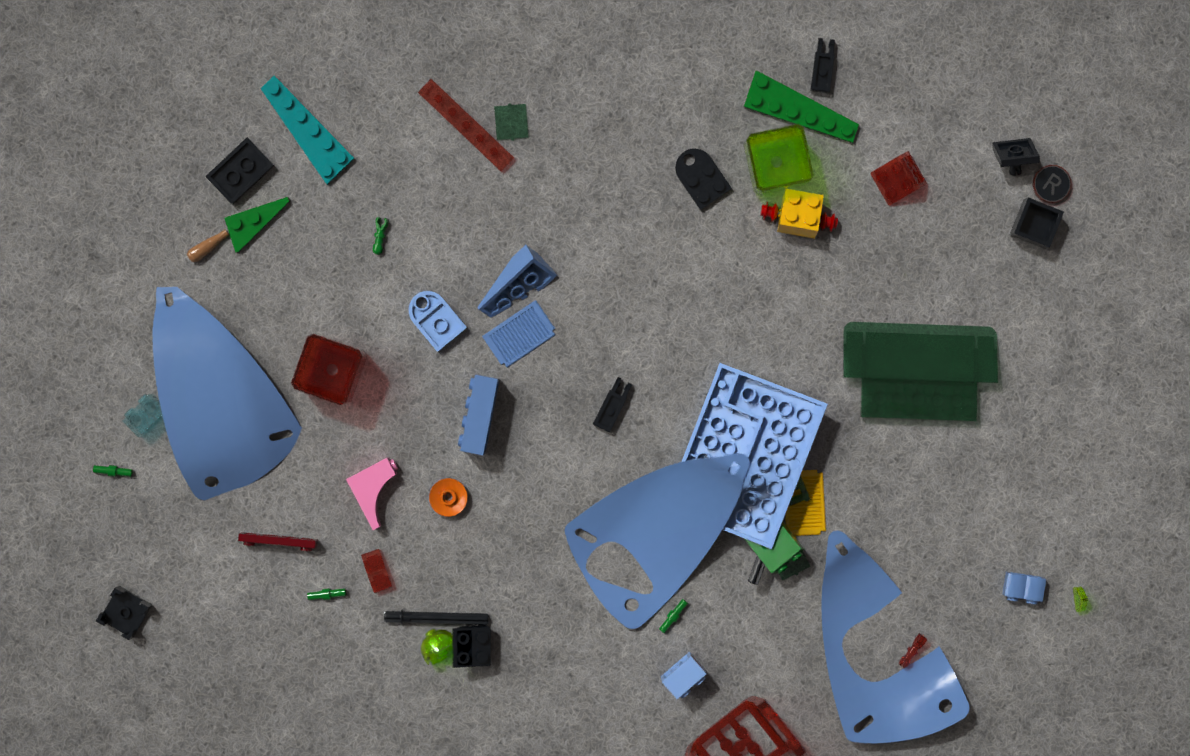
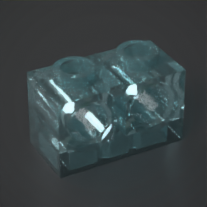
(148, 419)

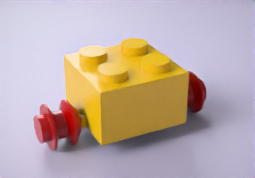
(800, 214)

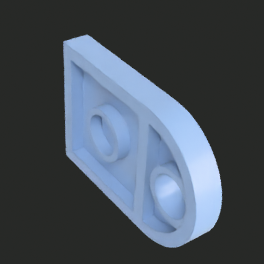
(436, 320)

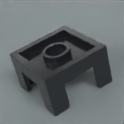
(124, 612)

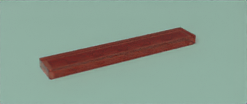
(466, 125)

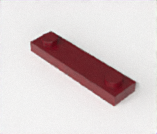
(251, 538)

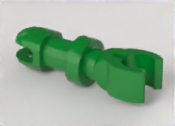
(377, 247)

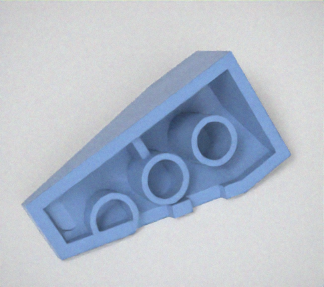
(519, 276)

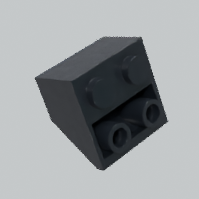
(471, 646)

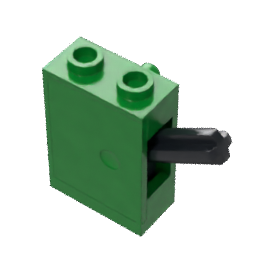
(776, 559)

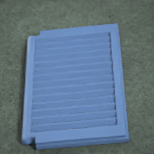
(519, 334)

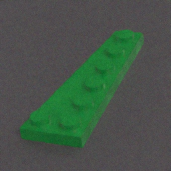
(789, 105)

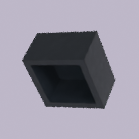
(1036, 223)

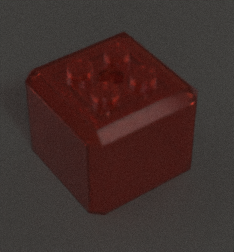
(312, 373)

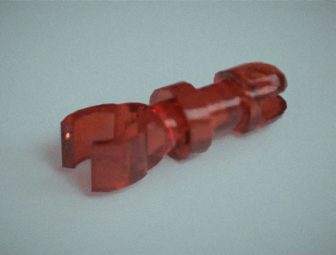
(918, 642)

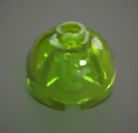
(436, 646)

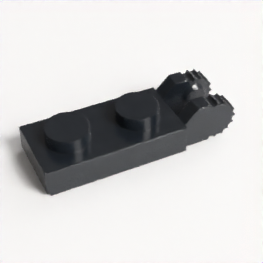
(822, 68)
(611, 407)

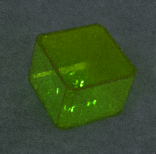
(791, 147)

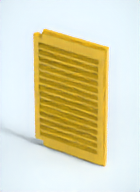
(808, 516)

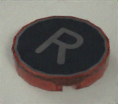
(1052, 184)

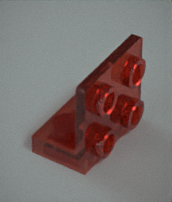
(898, 178)

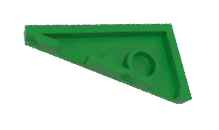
(248, 223)

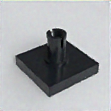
(1015, 153)

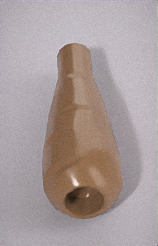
(202, 249)

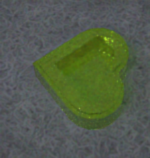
(1080, 599)

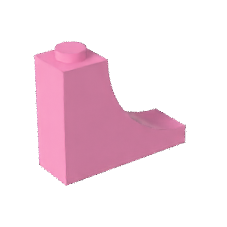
(368, 485)

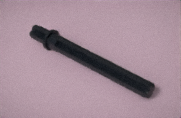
(436, 617)

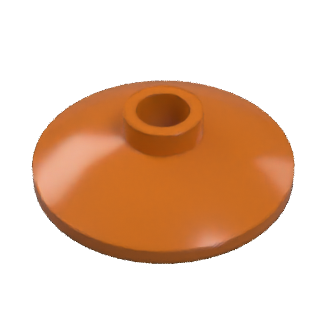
(439, 502)

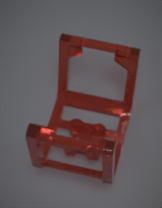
(763, 713)

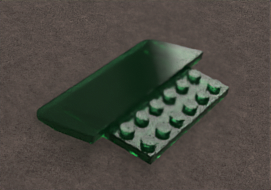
(919, 368)

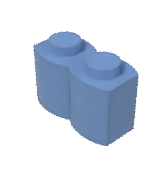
(1024, 587)

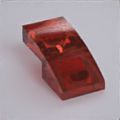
(376, 571)

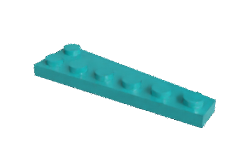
(315, 140)

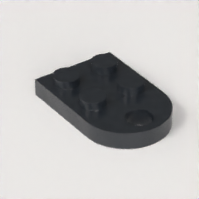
(702, 178)

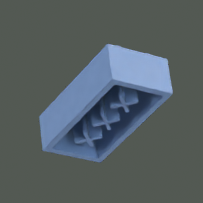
(479, 415)

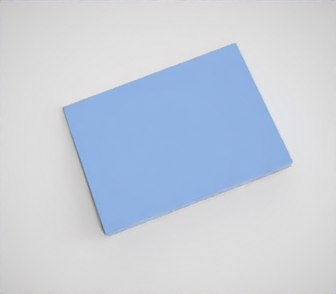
(772, 430)

